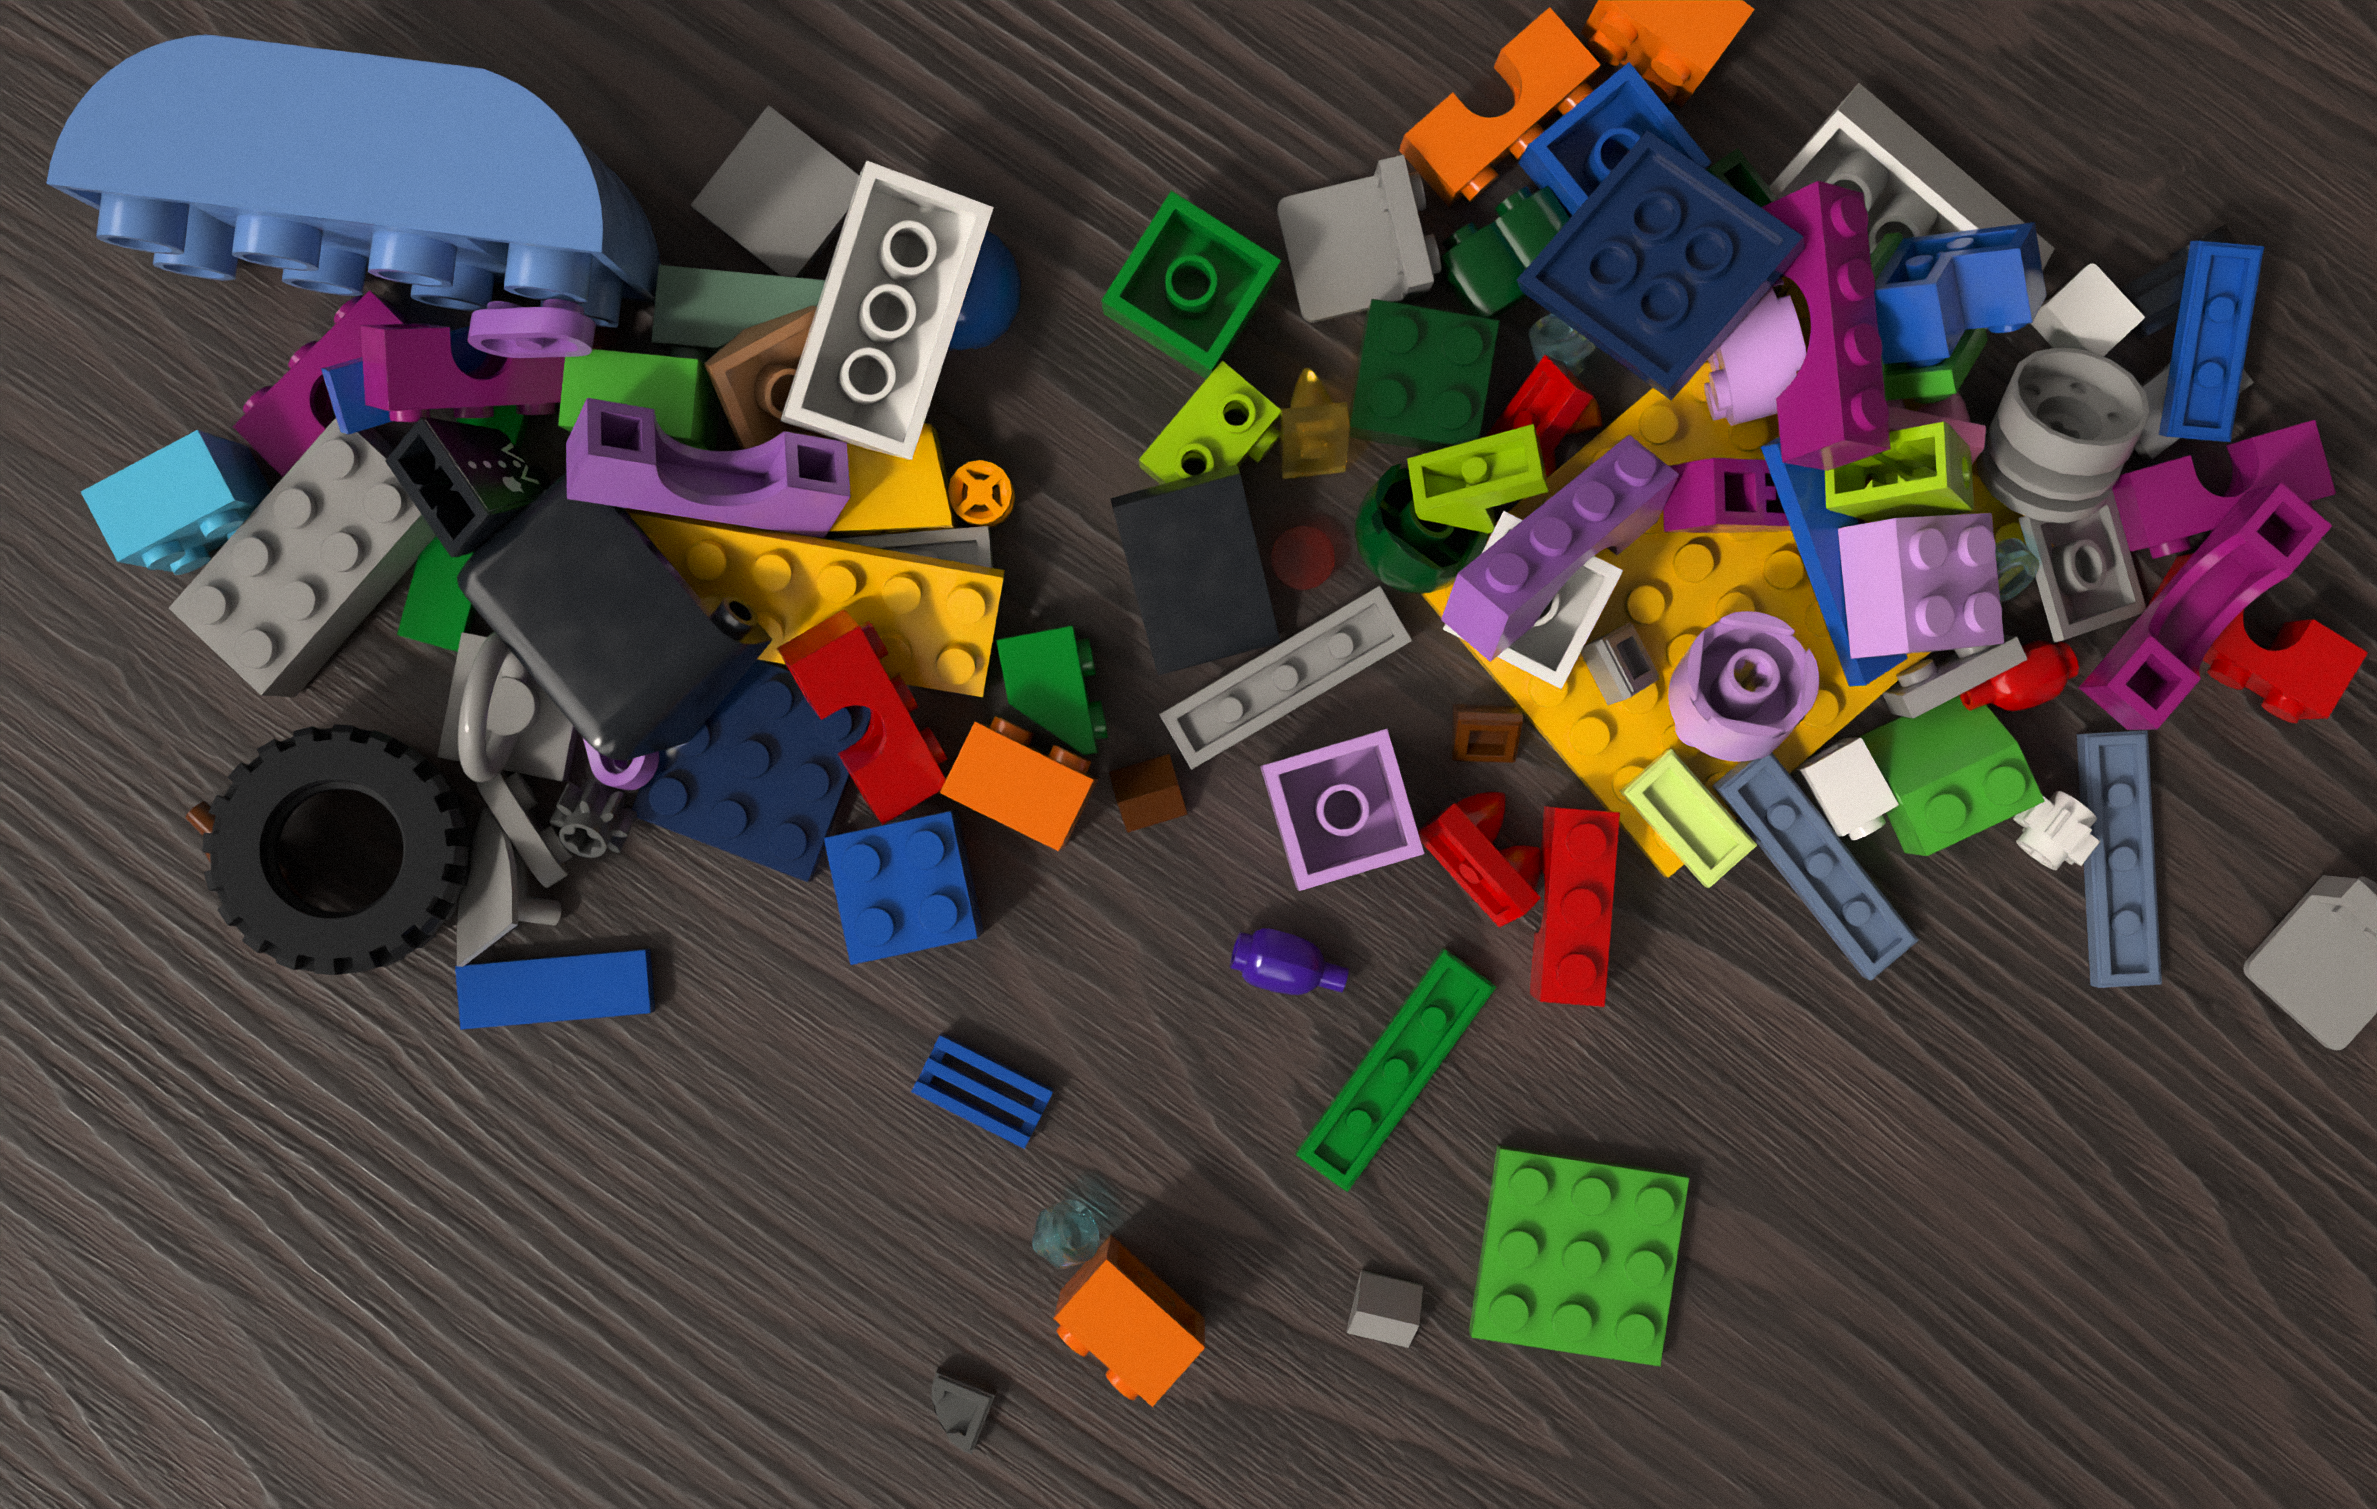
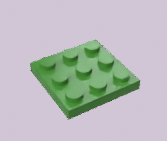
(1578, 1255)

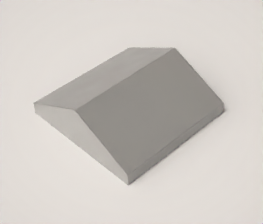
(2087, 573)

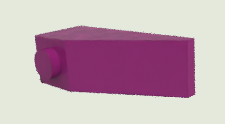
(1724, 498)

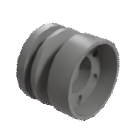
(2062, 434)

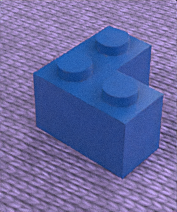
(1955, 284)

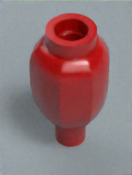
(2029, 682)

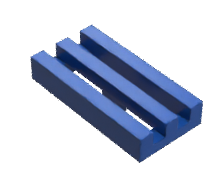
(969, 1111)

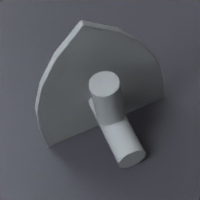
(496, 892)

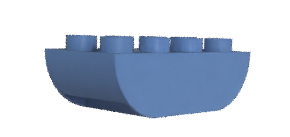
(348, 167)

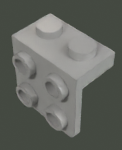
(1359, 242)
(2324, 960)

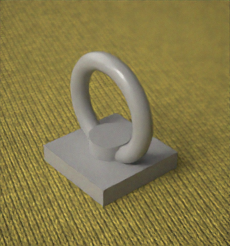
(503, 717)

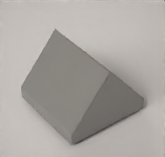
(1619, 664)
(1386, 1309)

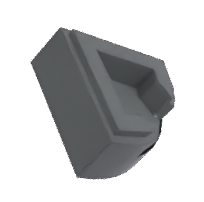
(961, 1407)

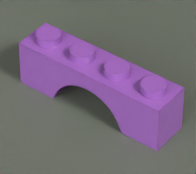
(628, 461)
(1520, 574)

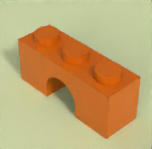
(1546, 75)

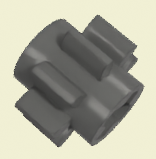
(593, 818)

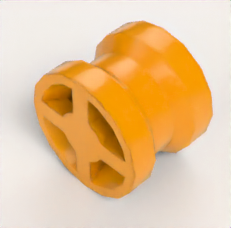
(974, 486)

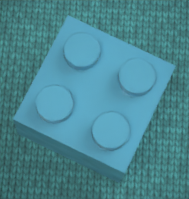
(178, 502)

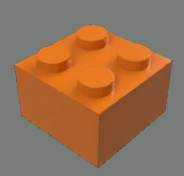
(1665, 40)
(1020, 784)
(1129, 1322)

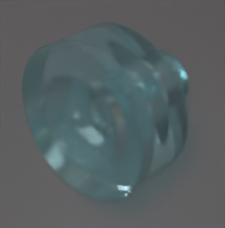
(1560, 342)
(2015, 567)
(1066, 1234)

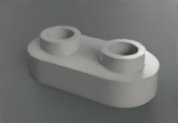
(539, 847)

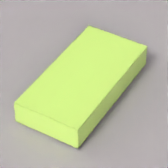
(1688, 818)

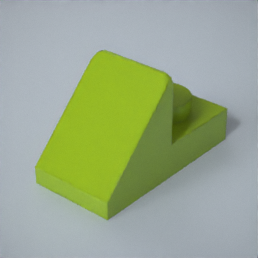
(1469, 479)

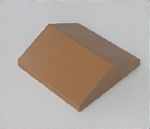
(757, 374)

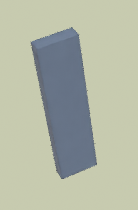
(1816, 864)
(2122, 866)

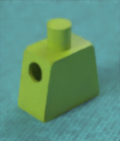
(1918, 477)

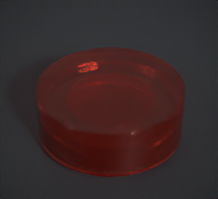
(1302, 558)

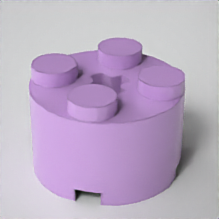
(1756, 361)
(1742, 687)

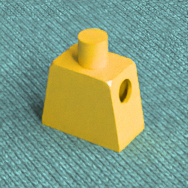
(897, 492)

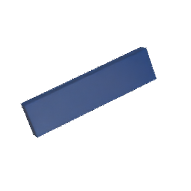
(1817, 539)

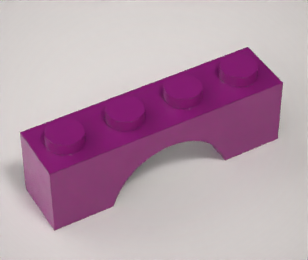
(1837, 399)
(2165, 646)

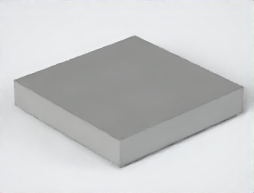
(779, 195)

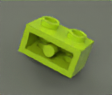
(1204, 434)

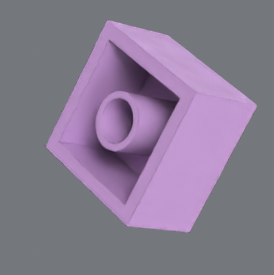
(1921, 585)
(1342, 809)

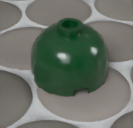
(1402, 548)

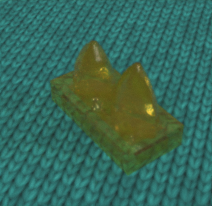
(1313, 431)

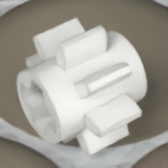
(2057, 831)

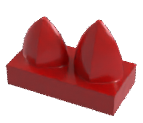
(1554, 404)
(1462, 843)

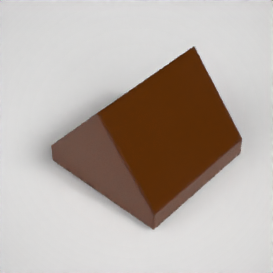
(1486, 733)
(1148, 793)

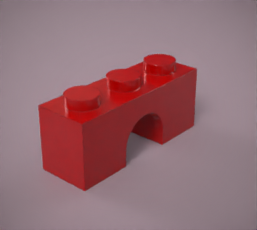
(840, 668)
(2296, 674)
(1578, 906)

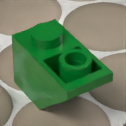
(1047, 684)

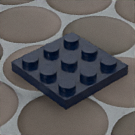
(1660, 264)
(758, 775)

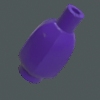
(1284, 963)

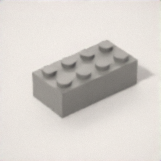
(307, 563)

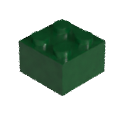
(1421, 376)

